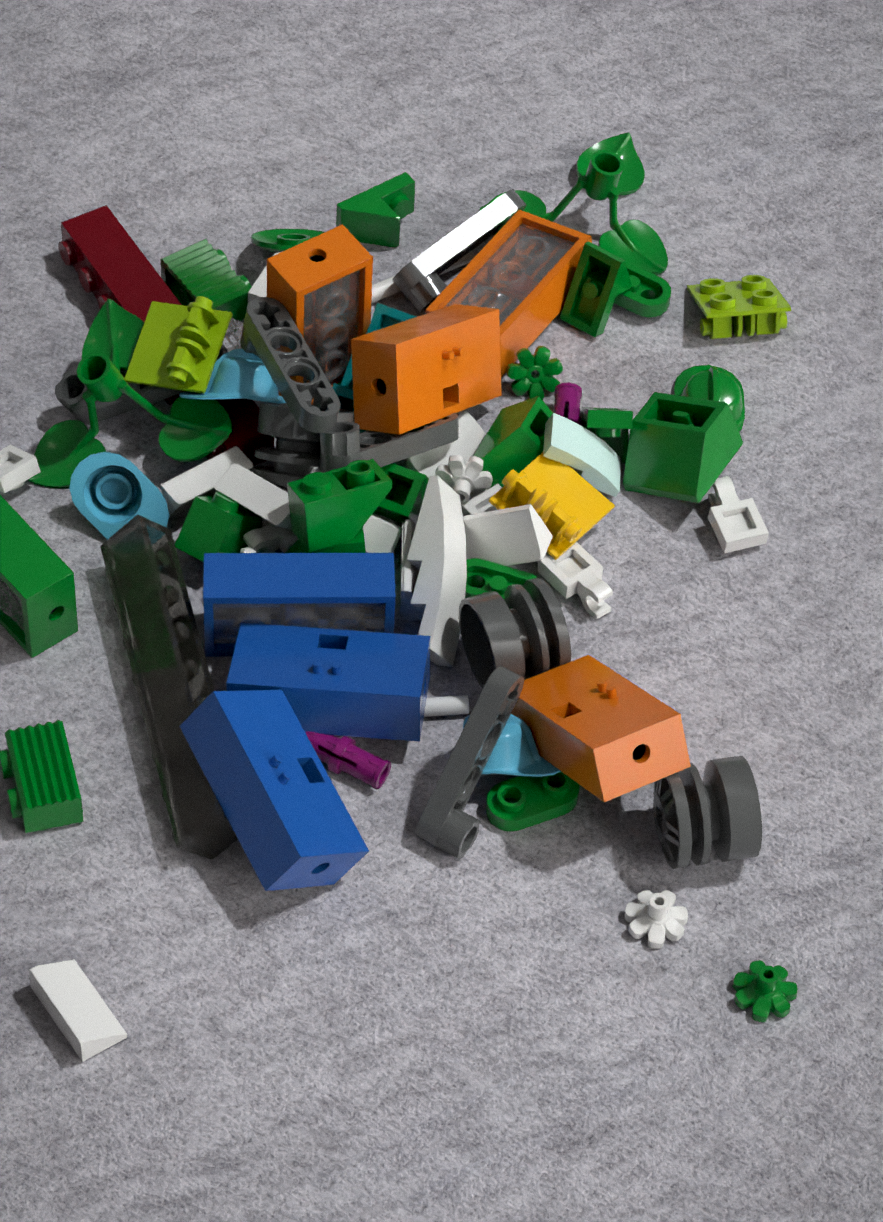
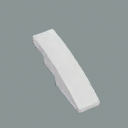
(440, 557)

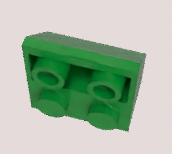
(679, 446)

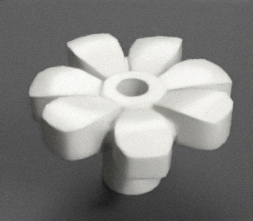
(463, 478)
(656, 918)

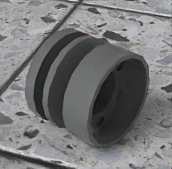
(296, 448)
(515, 632)
(715, 811)

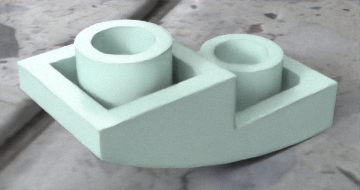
(583, 450)

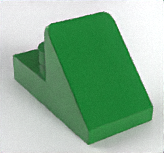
(377, 212)
(594, 288)
(610, 426)

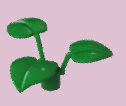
(606, 172)
(190, 430)

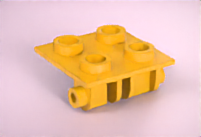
(560, 498)

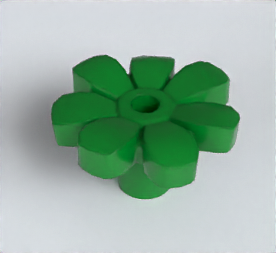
(534, 372)
(764, 990)

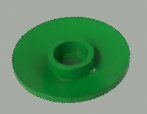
(282, 239)

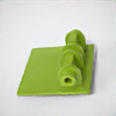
(727, 302)
(179, 346)

